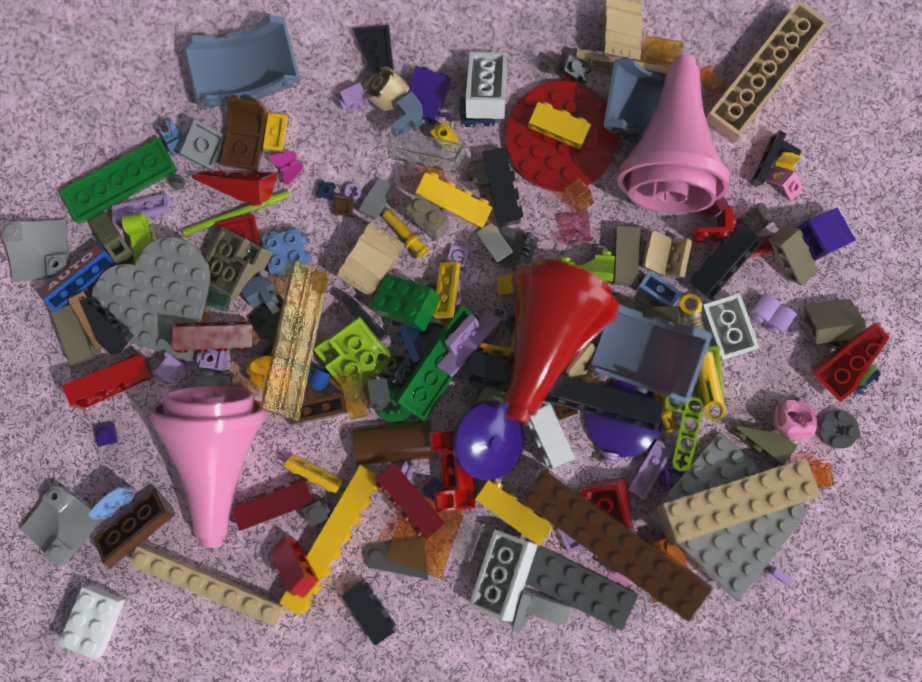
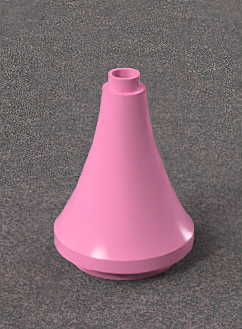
(676, 157)
(208, 441)

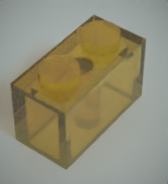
(661, 51)
(355, 396)

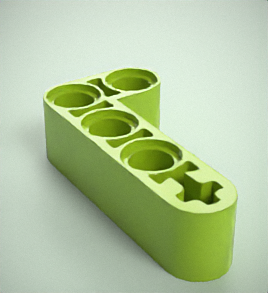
(139, 231)
(686, 431)

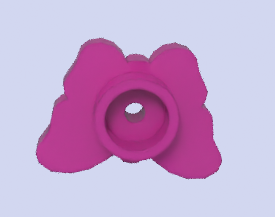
(283, 160)

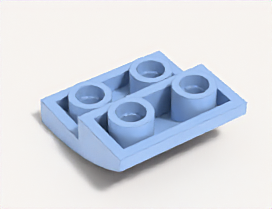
(107, 506)

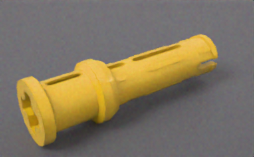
(411, 240)
(667, 414)

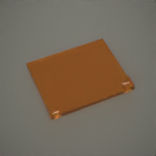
(425, 554)

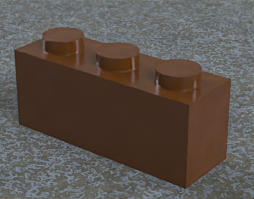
(321, 409)

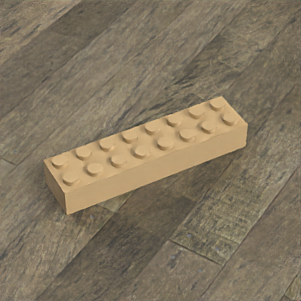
(766, 71)
(737, 501)

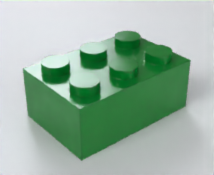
(405, 302)

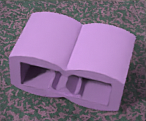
(773, 314)

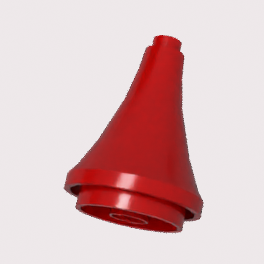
(556, 317)

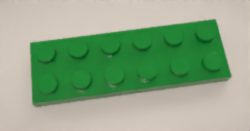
(118, 181)
(427, 380)

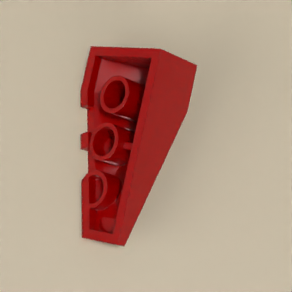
(247, 188)
(848, 364)
(613, 497)

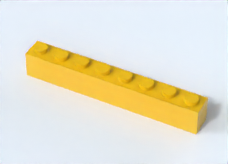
(335, 534)

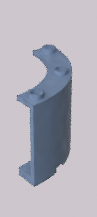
(242, 63)
(632, 99)
(651, 354)

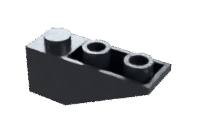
(106, 329)

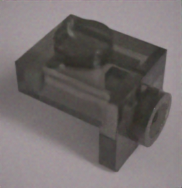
(549, 65)

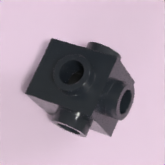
(398, 371)

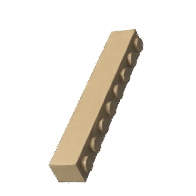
(207, 585)

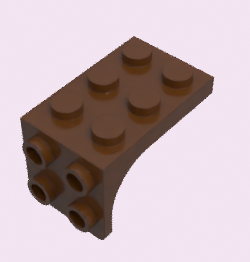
(244, 133)

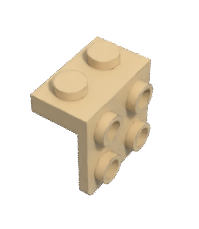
(666, 255)
(580, 366)

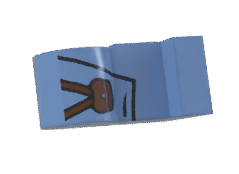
(171, 135)

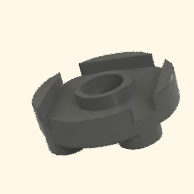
(841, 418)

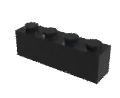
(502, 188)
(725, 261)

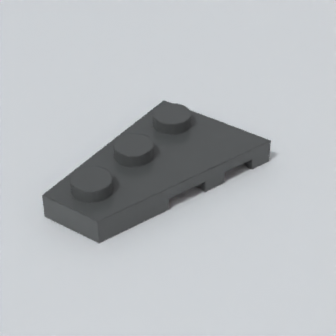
(377, 560)

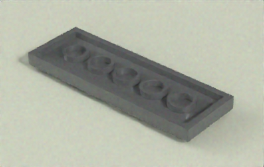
(581, 588)

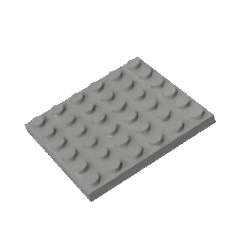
(741, 551)

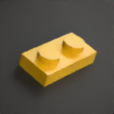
(275, 132)

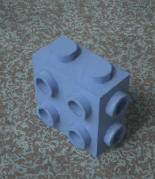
(285, 249)

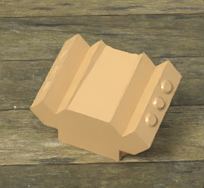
(622, 28)
(371, 259)

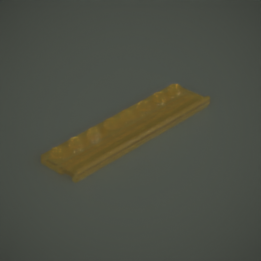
(294, 341)

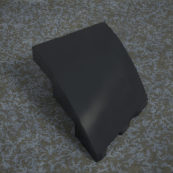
(267, 322)

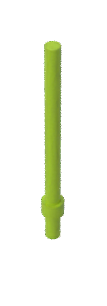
(235, 213)

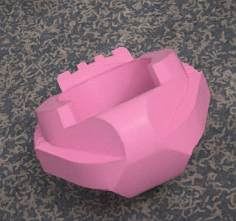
(795, 419)

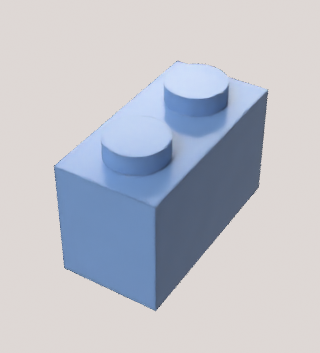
(658, 290)

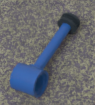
(318, 377)

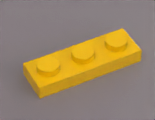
(447, 289)
(314, 473)

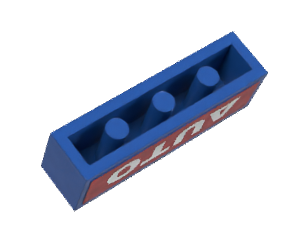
(75, 277)

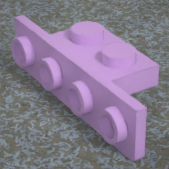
(466, 340)

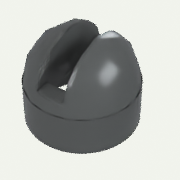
(176, 185)

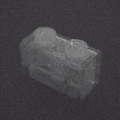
(467, 539)

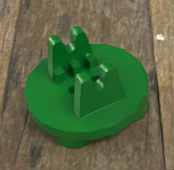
(394, 412)

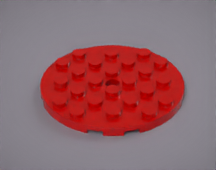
(549, 161)

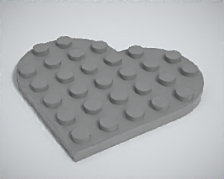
(161, 289)

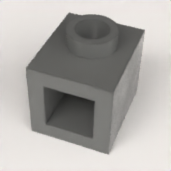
(377, 393)
(317, 513)

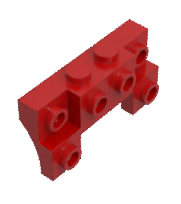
(458, 485)

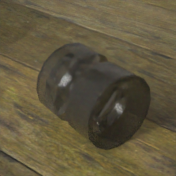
(755, 218)

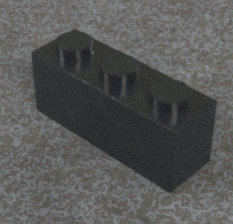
(369, 612)

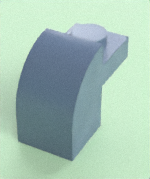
(411, 113)
(261, 290)

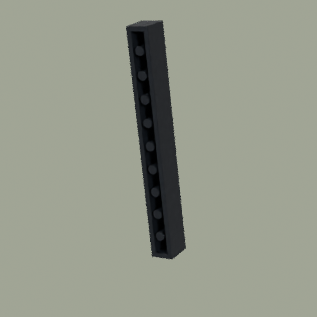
(574, 393)

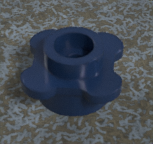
(329, 195)

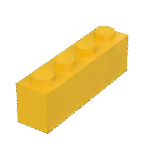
(452, 199)
(513, 512)

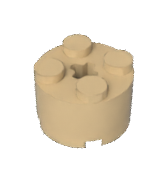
(385, 89)

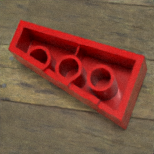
(107, 382)

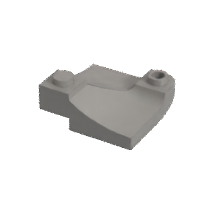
(36, 248)
(60, 525)

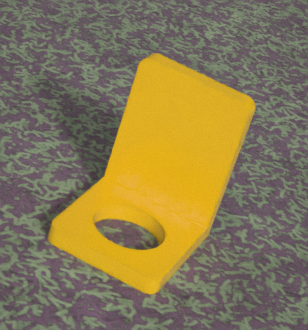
(786, 160)

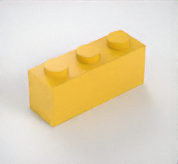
(559, 125)

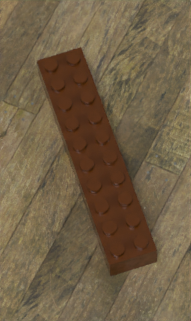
(617, 544)

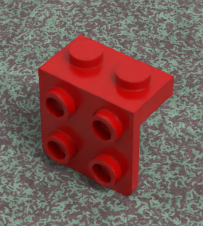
(725, 223)

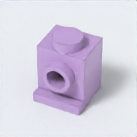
(353, 97)
(219, 360)
(168, 368)

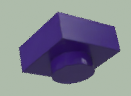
(106, 435)

